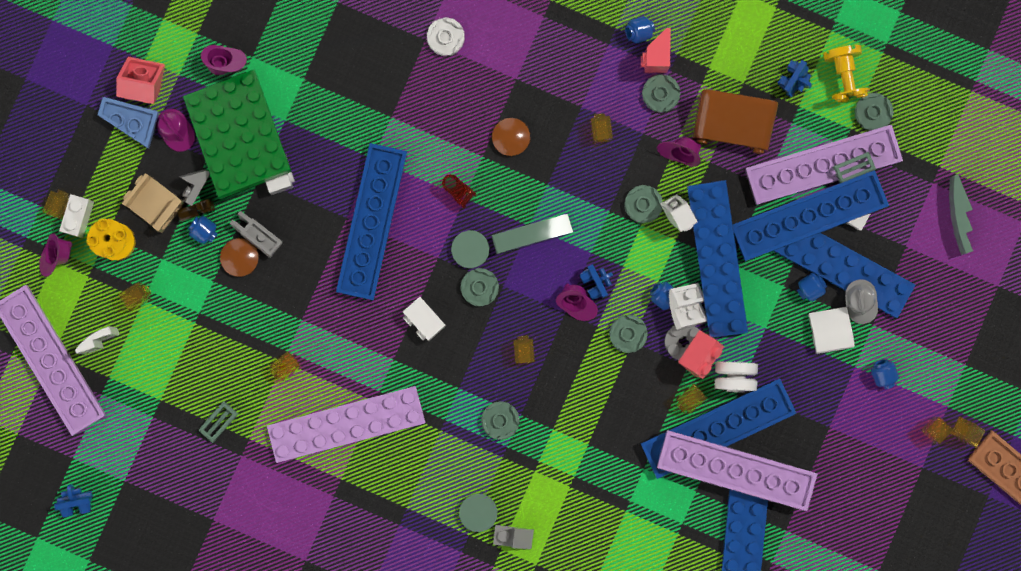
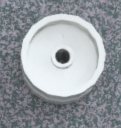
(736, 376)

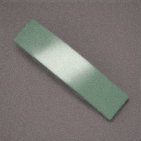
(958, 207)
(532, 234)

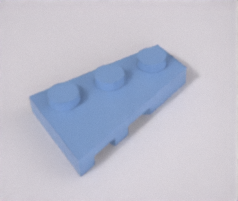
(130, 119)

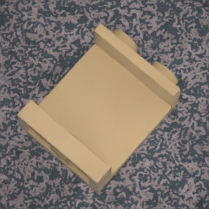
(152, 202)

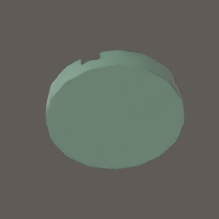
(661, 93)
(873, 111)
(643, 204)
(470, 249)
(479, 287)
(628, 333)
(500, 420)
(478, 512)

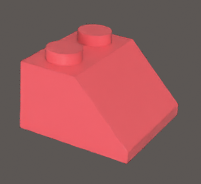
(657, 54)
(140, 80)
(701, 354)

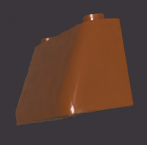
(735, 120)

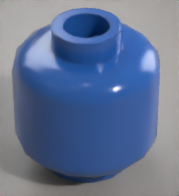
(639, 29)
(202, 230)
(812, 287)
(660, 295)
(884, 373)

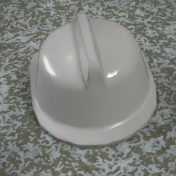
(861, 301)

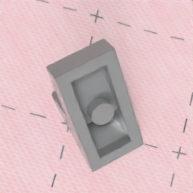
(197, 180)
(513, 537)

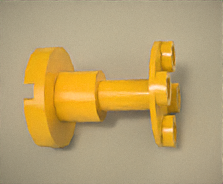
(845, 66)
(111, 239)

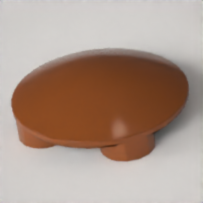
(511, 136)
(239, 257)

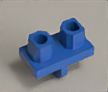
(799, 79)
(591, 274)
(72, 498)

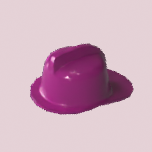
(223, 59)
(175, 130)
(681, 150)
(54, 254)
(576, 303)

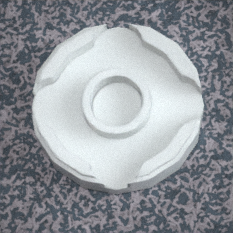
(445, 36)

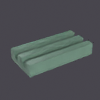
(839, 174)
(225, 425)

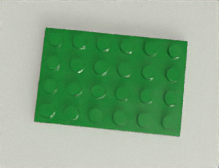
(237, 134)

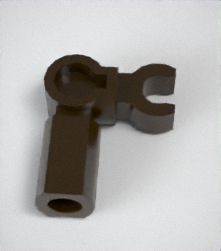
(190, 212)

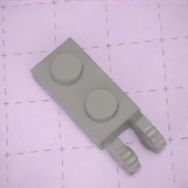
(257, 235)

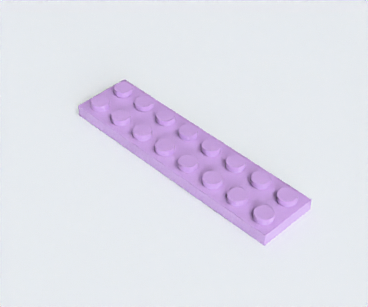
(815, 166)
(50, 360)
(346, 424)
(737, 470)

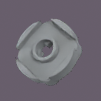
(672, 340)

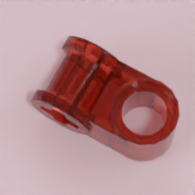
(459, 191)

